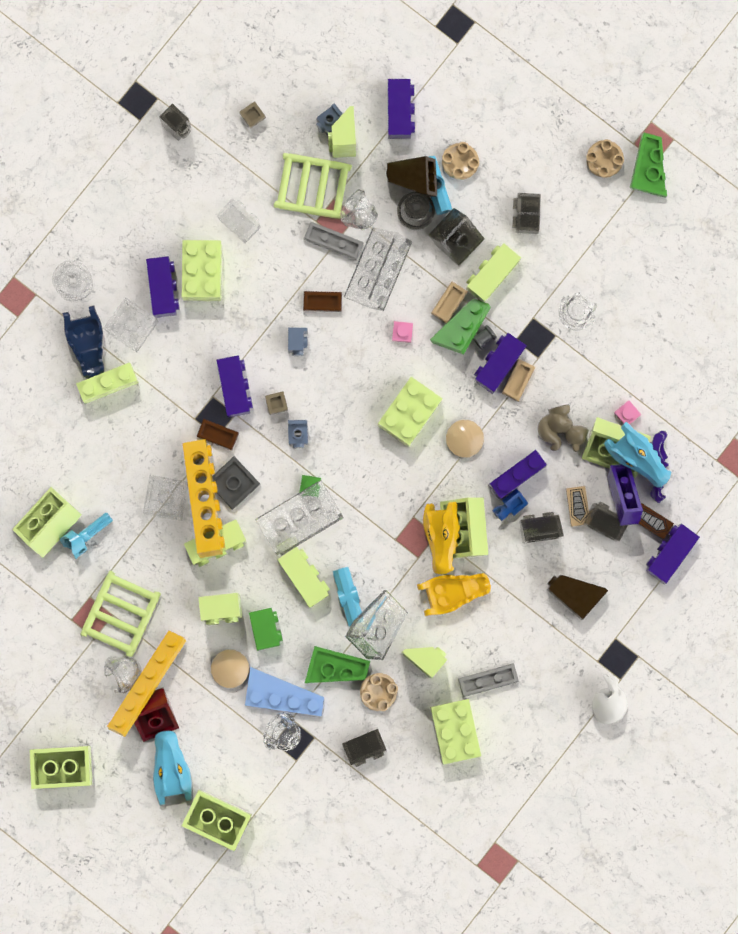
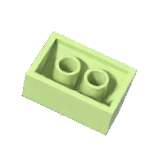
(342, 138)
(595, 449)
(46, 522)
(472, 527)
(426, 659)

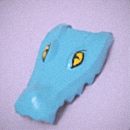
(638, 454)
(171, 771)

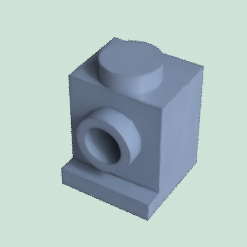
(325, 126)
(297, 341)
(301, 425)

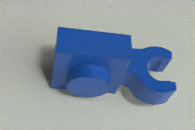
(512, 504)

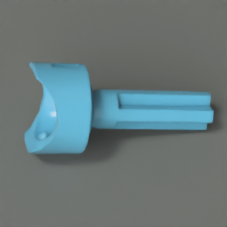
(77, 541)

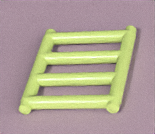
(307, 162)
(145, 614)

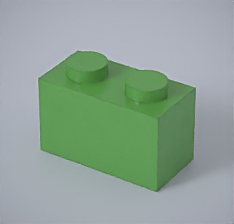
(265, 629)

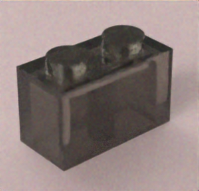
(175, 122)
(604, 521)
(364, 747)

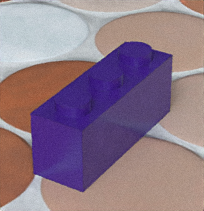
(400, 109)
(162, 286)
(499, 362)
(234, 386)
(517, 474)
(624, 495)
(671, 553)

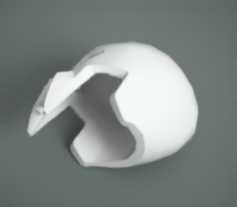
(610, 706)

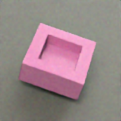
(402, 332)
(627, 413)

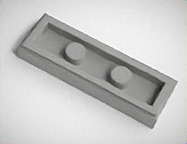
(333, 241)
(488, 680)

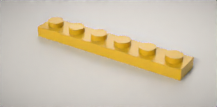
(146, 683)

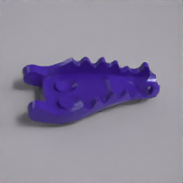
(658, 445)

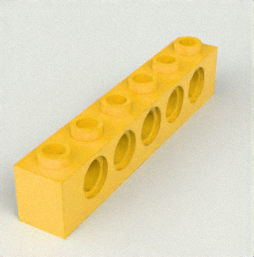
(193, 451)

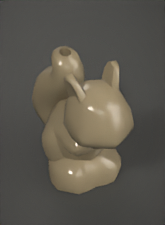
(559, 422)

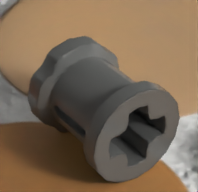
(484, 337)

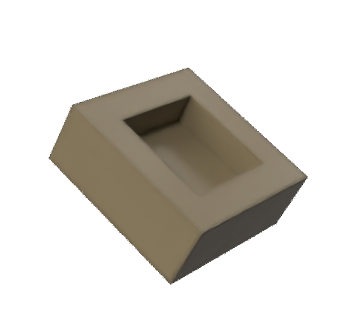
(252, 114)
(276, 403)

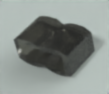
(527, 213)

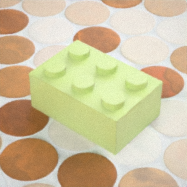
(201, 270)
(409, 412)
(220, 607)
(455, 731)
(60, 767)
(216, 820)

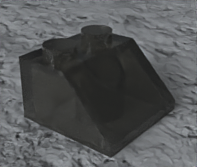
(456, 236)
(540, 528)

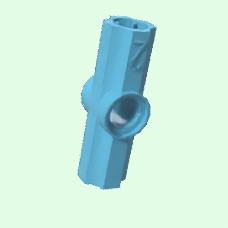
(441, 202)
(347, 594)

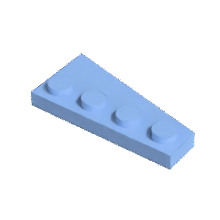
(276, 694)

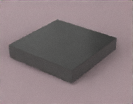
(234, 482)

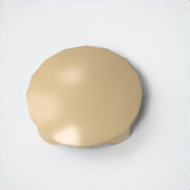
(605, 158)
(460, 161)
(464, 438)
(230, 668)
(378, 692)

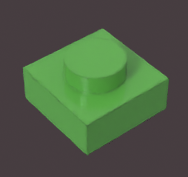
(308, 481)

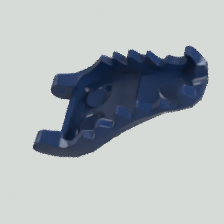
(85, 339)

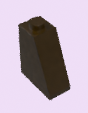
(414, 174)
(576, 594)

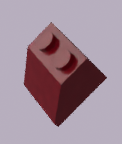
(156, 716)

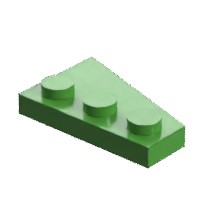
(648, 169)
(462, 327)
(335, 666)

